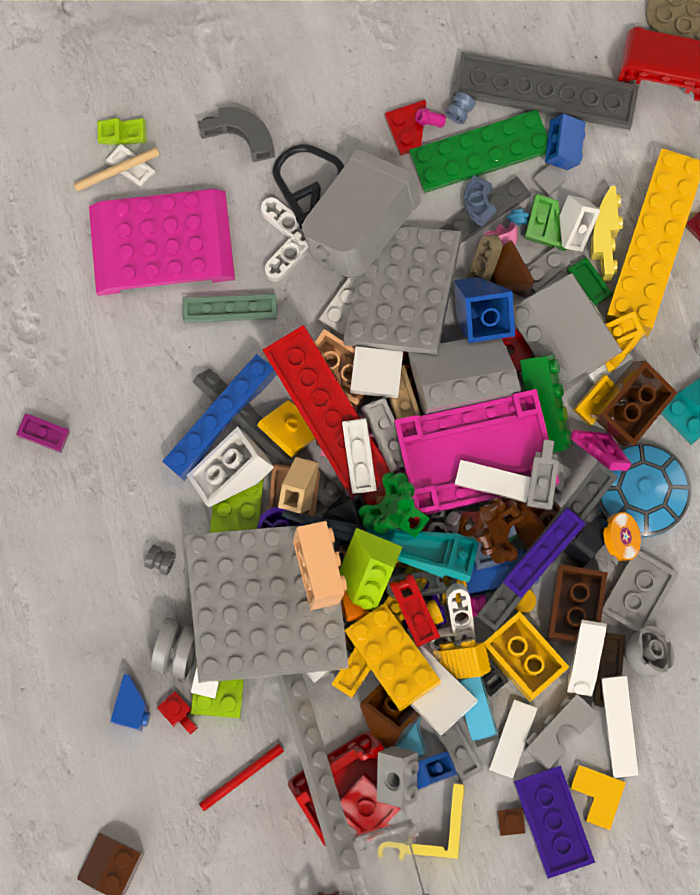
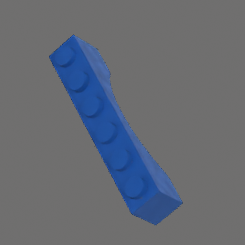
(205, 431)

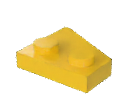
(627, 332)

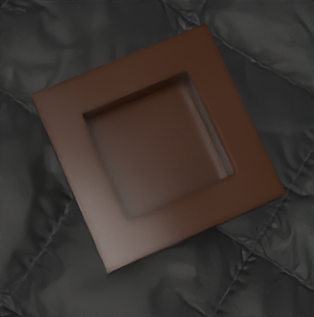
(511, 821)

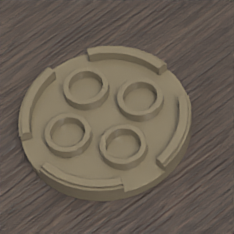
(674, 17)

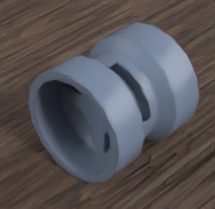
(459, 109)

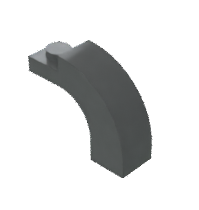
(243, 124)

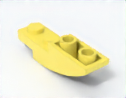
(604, 234)

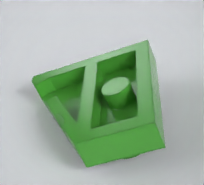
(544, 223)

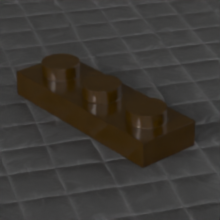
(610, 663)

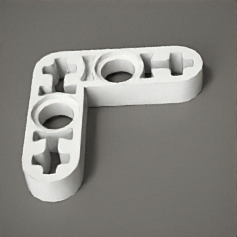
(294, 242)
(462, 627)

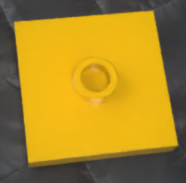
(287, 428)

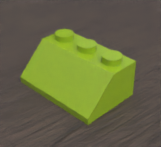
(368, 568)

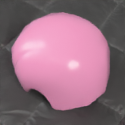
(505, 234)

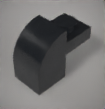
(588, 542)

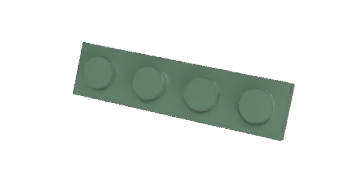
(229, 308)

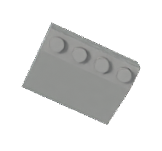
(568, 325)
(463, 375)

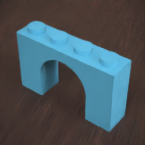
(478, 718)

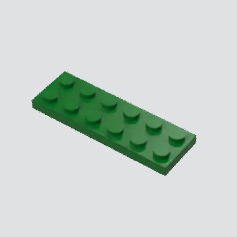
(479, 151)

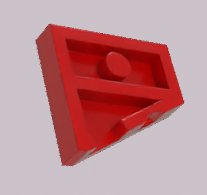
(404, 128)

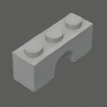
(544, 746)

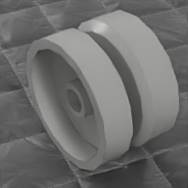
(174, 649)

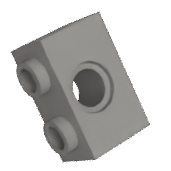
(397, 776)

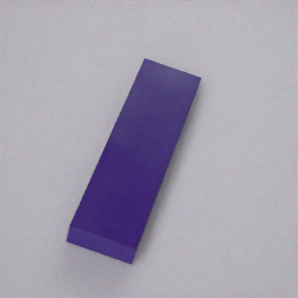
(544, 552)

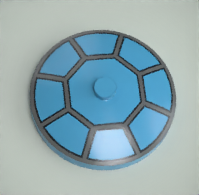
(651, 490)

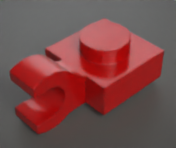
(176, 712)

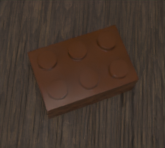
(633, 403)
(575, 597)

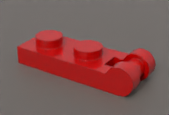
(414, 611)

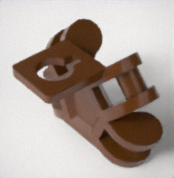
(493, 529)

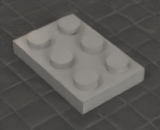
(639, 592)

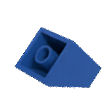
(483, 310)

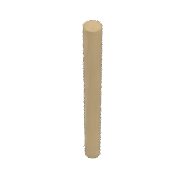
(116, 169)

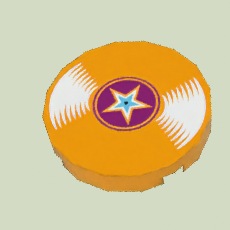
(622, 536)

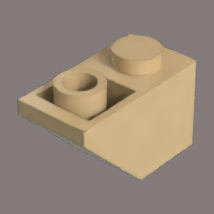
(299, 486)

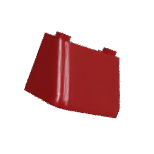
(661, 60)
(347, 766)

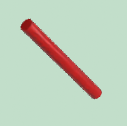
(241, 777)

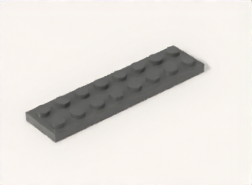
(546, 90)

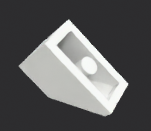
(577, 222)

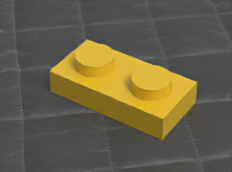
(592, 398)

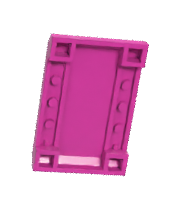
(161, 240)
(489, 433)

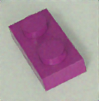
(43, 433)

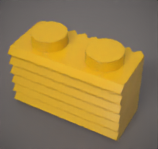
(465, 659)

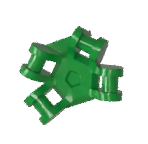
(394, 508)

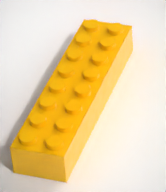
(655, 238)

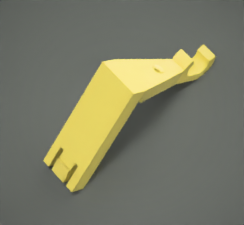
(455, 830)

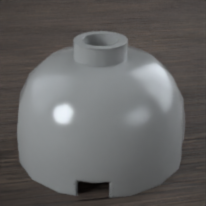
(649, 652)

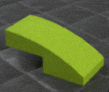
(122, 132)

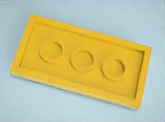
(392, 657)

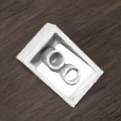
(230, 468)

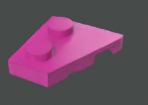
(602, 448)

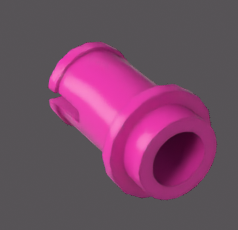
(427, 117)

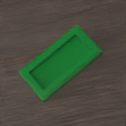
(590, 281)

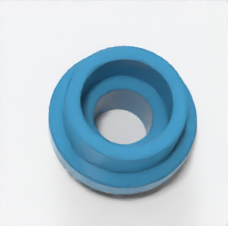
(518, 217)

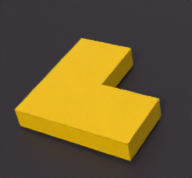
(605, 793)

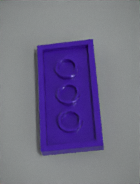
(554, 822)

